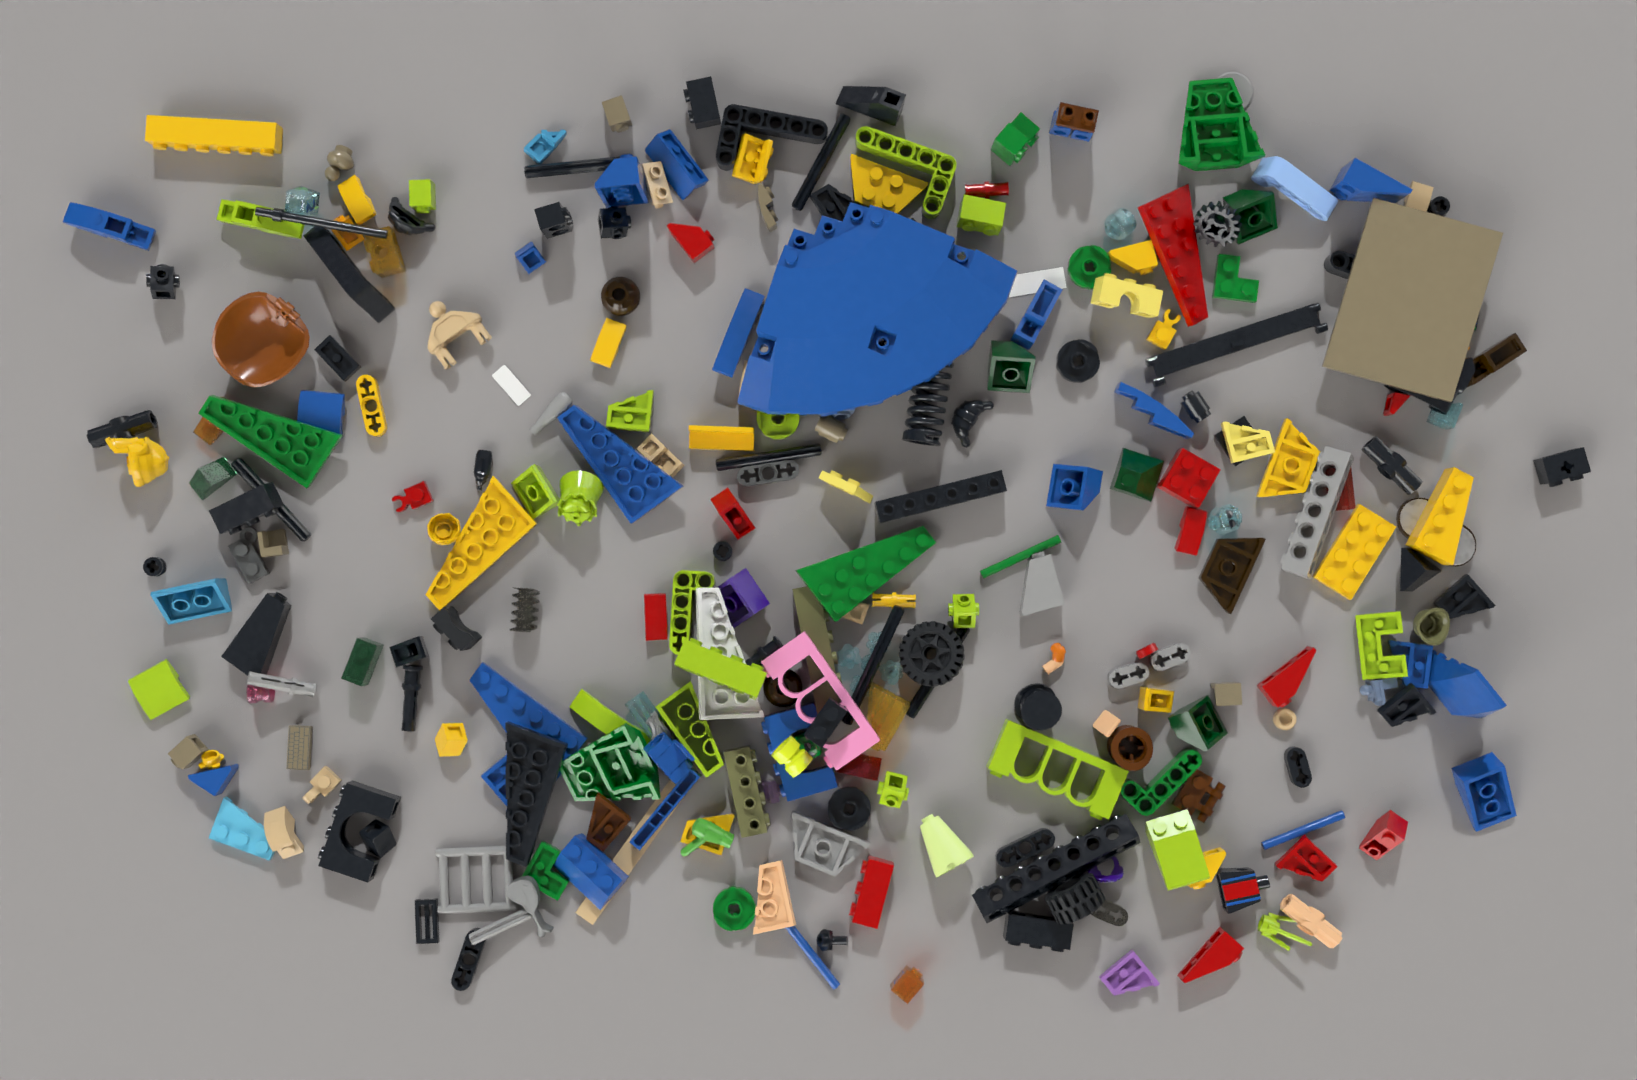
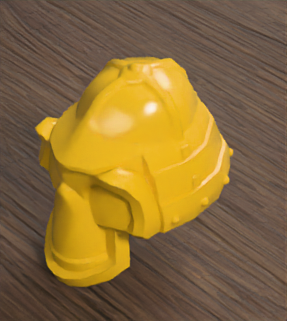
(144, 459)

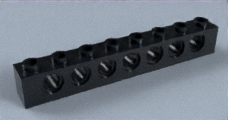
(1050, 878)

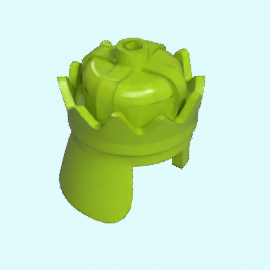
(579, 496)

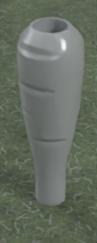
(553, 410)

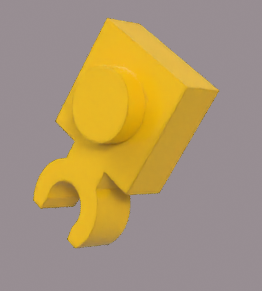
(1162, 331)

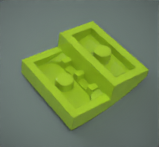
(158, 689)

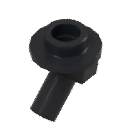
(826, 940)

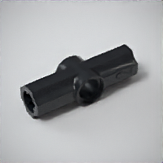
(122, 428)
(1392, 465)

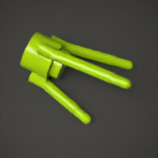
(1268, 925)

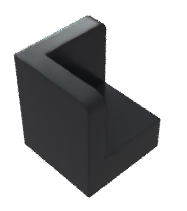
(378, 838)

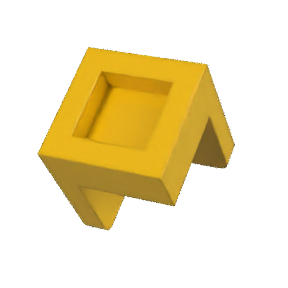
(451, 739)

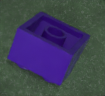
(742, 597)

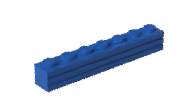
(665, 809)

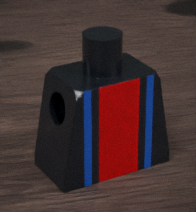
(1239, 887)

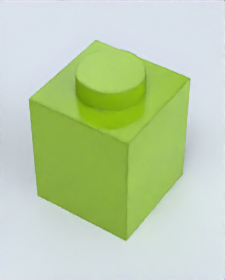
(422, 195)

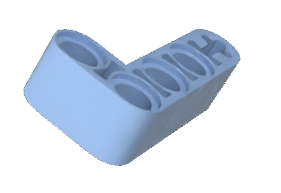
(1295, 185)

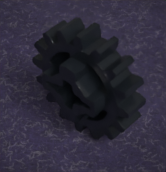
(1217, 224)

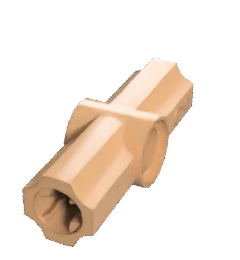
(1311, 921)

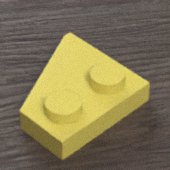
(1245, 442)
(850, 486)

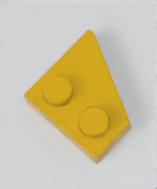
(723, 821)

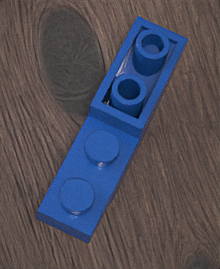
(109, 225)

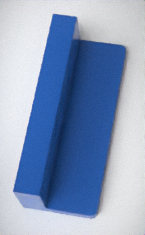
(677, 163)

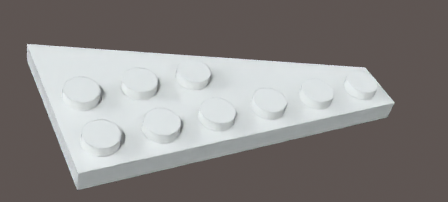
(716, 631)

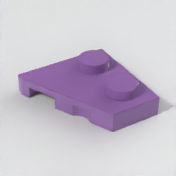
(1128, 975)

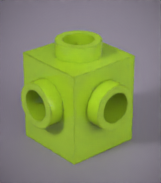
(963, 610)
(893, 789)

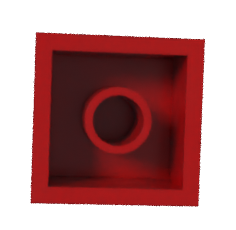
(1188, 478)

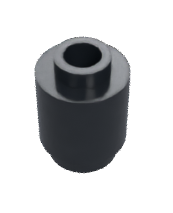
(1195, 406)

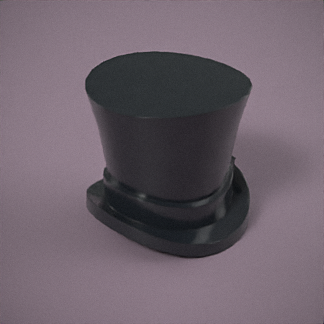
(1038, 706)

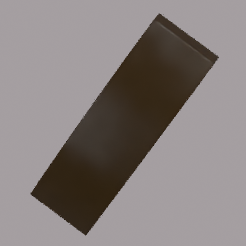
(1496, 357)

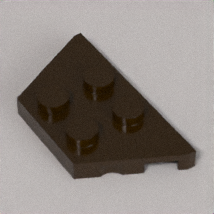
(1229, 568)

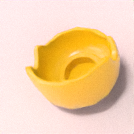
(443, 529)

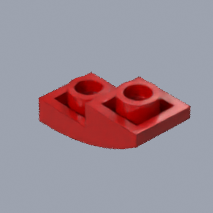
(1192, 530)
(655, 616)

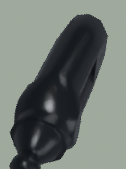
(482, 467)

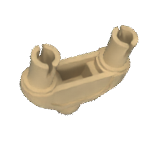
(451, 326)

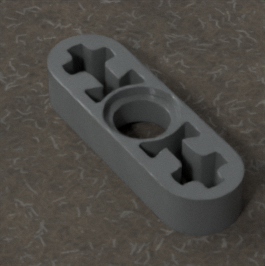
(783, 465)

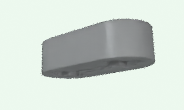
(1171, 661)
(1129, 680)

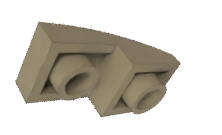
(765, 201)

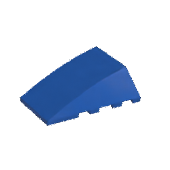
(1462, 688)

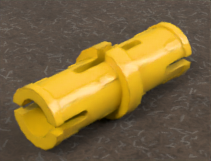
(893, 599)

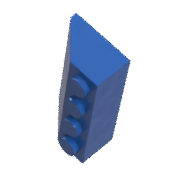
(623, 183)

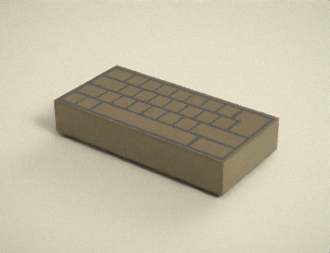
(299, 747)

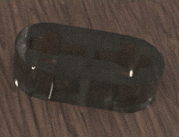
(1105, 916)

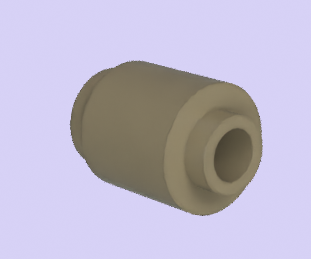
(831, 428)

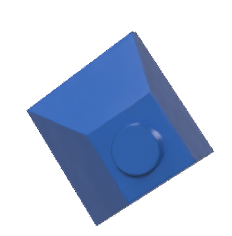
(1073, 486)

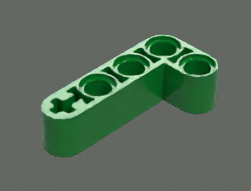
(1164, 778)

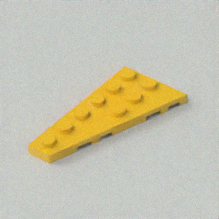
(486, 537)

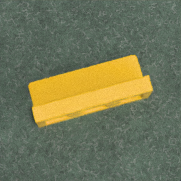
(721, 438)

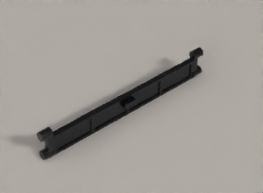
(1235, 341)

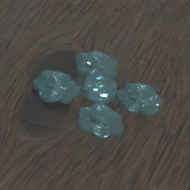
(855, 658)

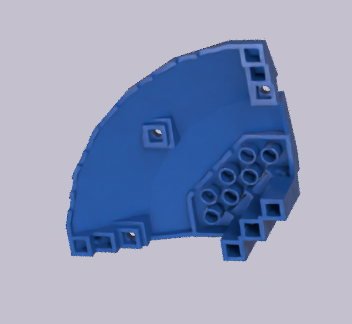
(860, 286)

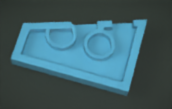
(240, 831)

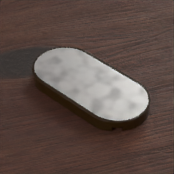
(1408, 516)

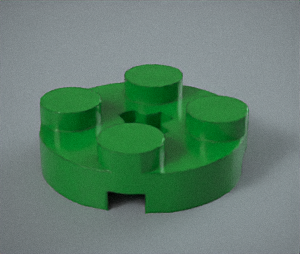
(1088, 254)
(735, 921)

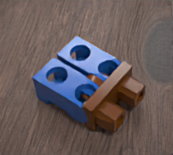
(1075, 118)

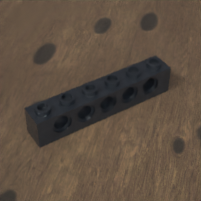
(940, 496)

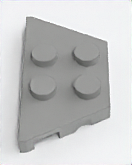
(823, 845)

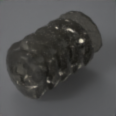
(524, 609)

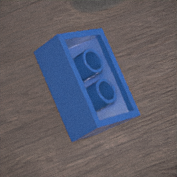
(590, 870)

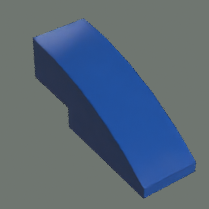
(1036, 314)

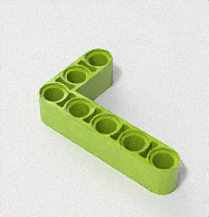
(913, 161)

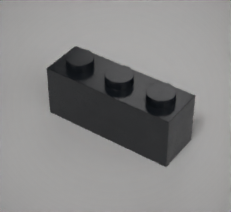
(247, 509)
(1037, 931)

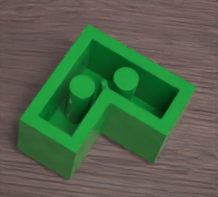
(1014, 139)

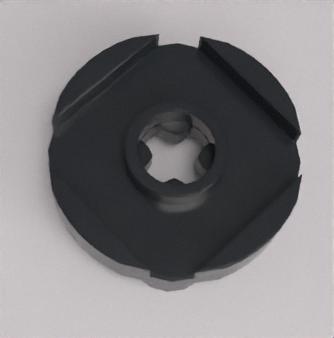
(1066, 366)
(844, 819)

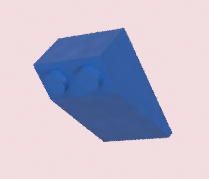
(1363, 183)
(1484, 791)

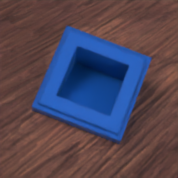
(530, 257)

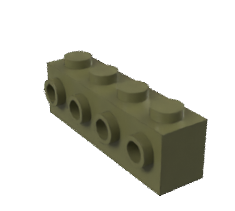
(746, 791)

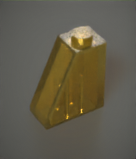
(885, 714)

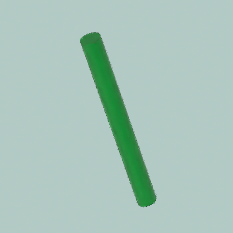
(1020, 556)

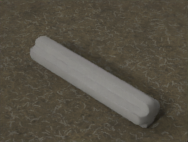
(499, 926)

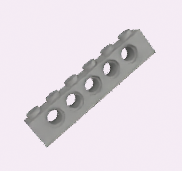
(1329, 458)

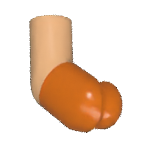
(1057, 658)

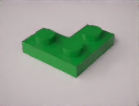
(1227, 283)
(540, 869)

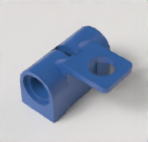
(670, 756)

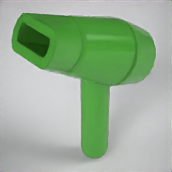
(707, 831)

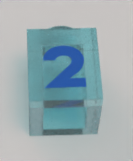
(302, 201)

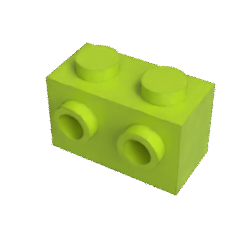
(981, 215)

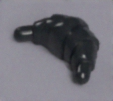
(405, 221)
(967, 416)

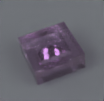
(771, 791)

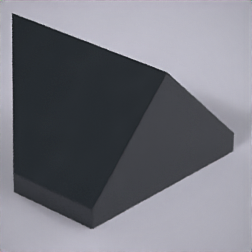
(1415, 570)

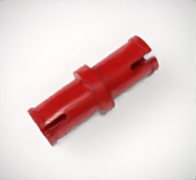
(987, 189)

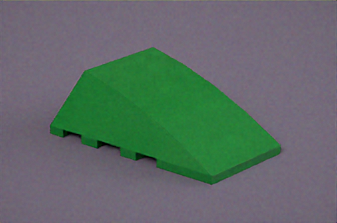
(1217, 128)
(613, 767)

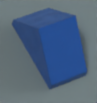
(214, 780)

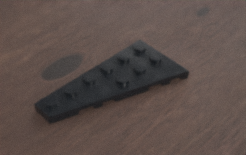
(530, 780)

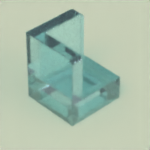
(1446, 421)

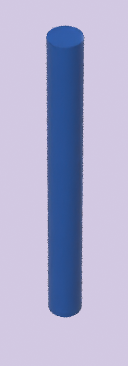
(1322, 822)
(813, 956)

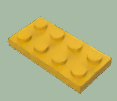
(1354, 551)

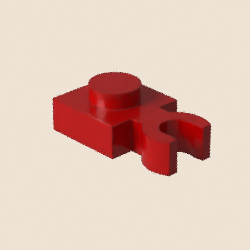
(416, 496)

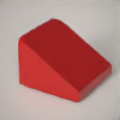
(1394, 402)

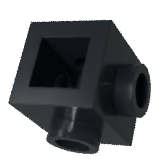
(613, 222)
(162, 282)

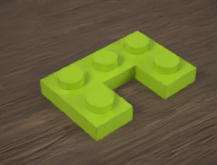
(1369, 633)

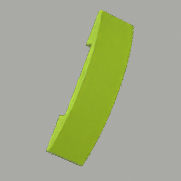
(598, 714)

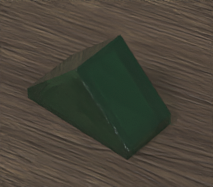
(212, 477)

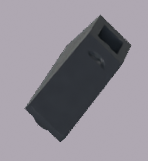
(875, 102)

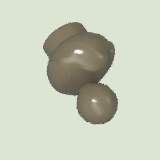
(338, 159)

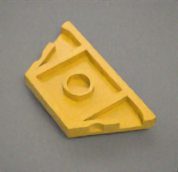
(882, 185)
(1290, 465)

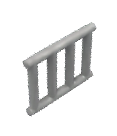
(466, 906)

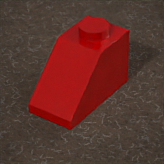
(692, 240)
(732, 513)

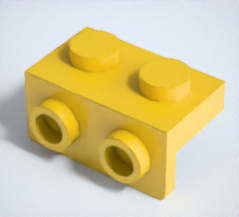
(752, 159)

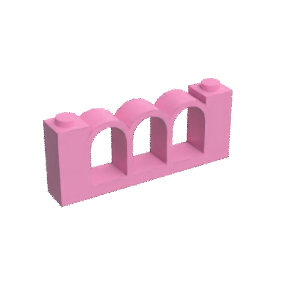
(852, 744)

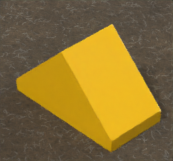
(1155, 699)

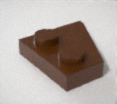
(605, 822)

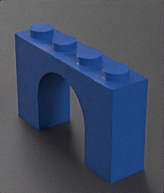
(780, 727)

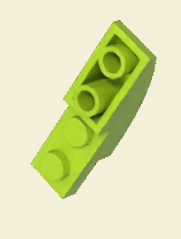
(244, 215)

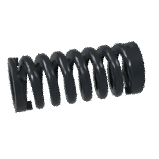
(918, 433)

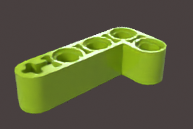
(686, 612)

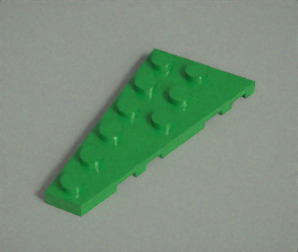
(283, 442)
(854, 575)

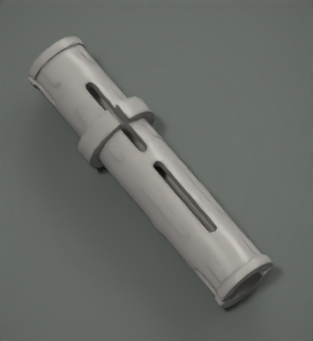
(282, 684)

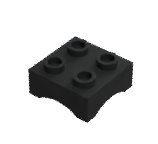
(449, 623)

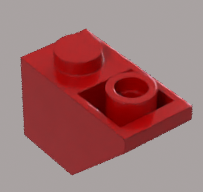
(1384, 835)

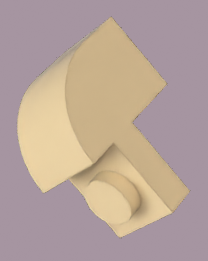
(280, 832)

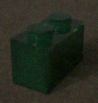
(362, 661)

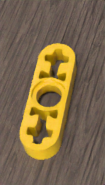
(374, 388)

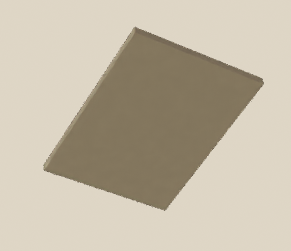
(1412, 299)

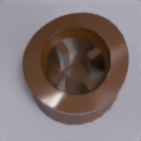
(1130, 747)

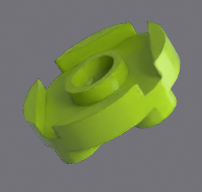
(777, 431)

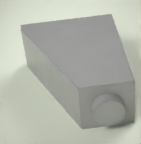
(1040, 585)

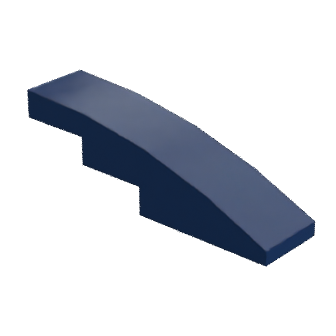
(738, 333)
(1160, 415)

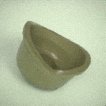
(1432, 625)

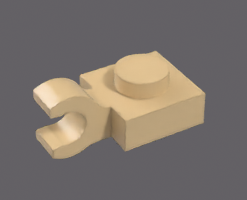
(323, 784)

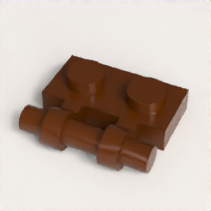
(1193, 791)

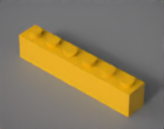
(213, 134)

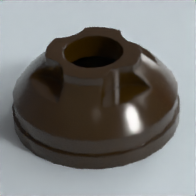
(627, 304)
(777, 699)

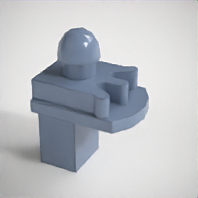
(1375, 689)

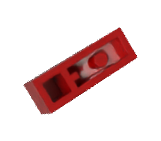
(1285, 681)
(1214, 955)

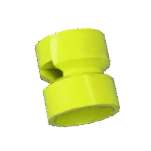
(793, 758)

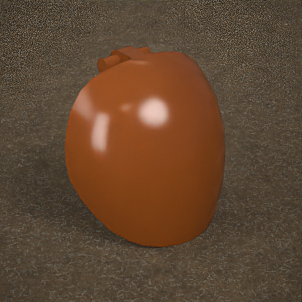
(259, 339)

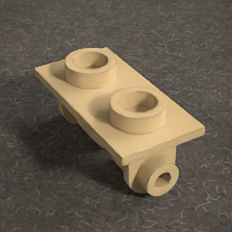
(657, 184)

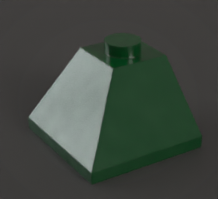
(1256, 212)
(1009, 367)
(1136, 474)
(1198, 724)

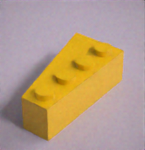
(1443, 517)

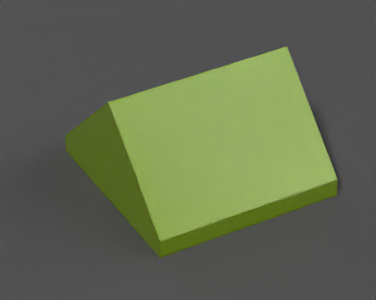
(535, 491)

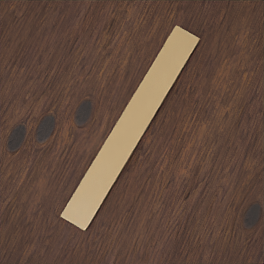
(627, 855)

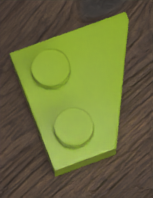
(631, 414)

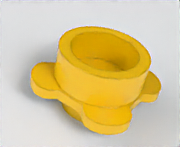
(211, 760)

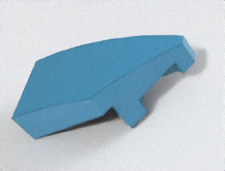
(543, 145)

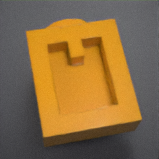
(347, 239)

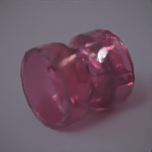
(257, 694)

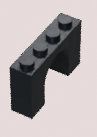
(338, 853)

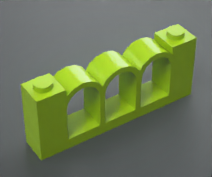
(1107, 787)

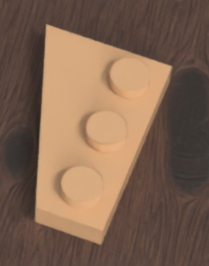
(774, 901)

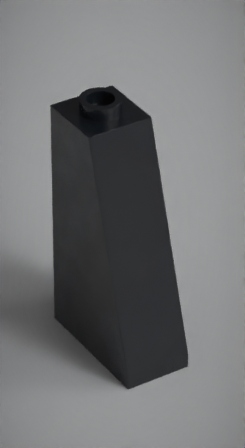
(259, 636)

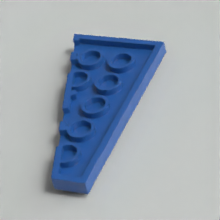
(626, 474)
(516, 706)

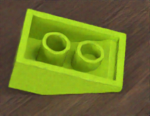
(1177, 849)

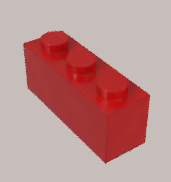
(871, 891)

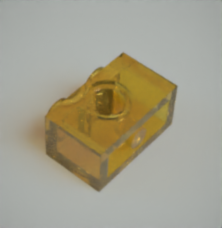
(392, 262)

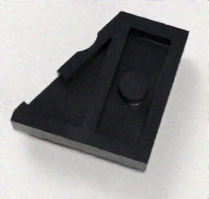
(1463, 598)
(1405, 706)

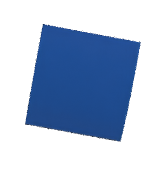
(322, 410)

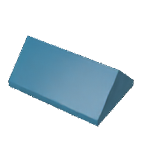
(193, 600)

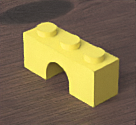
(1144, 298)

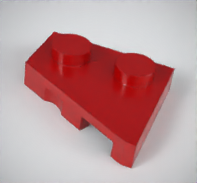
(1307, 859)

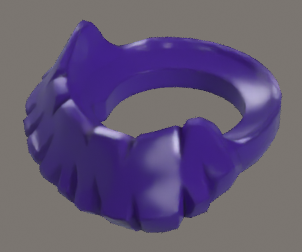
(1116, 873)

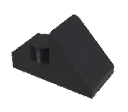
(409, 651)

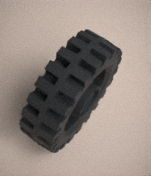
(917, 644)

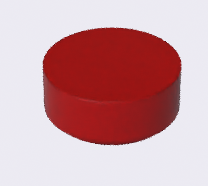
(1146, 650)

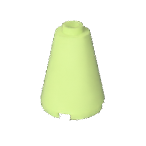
(943, 845)

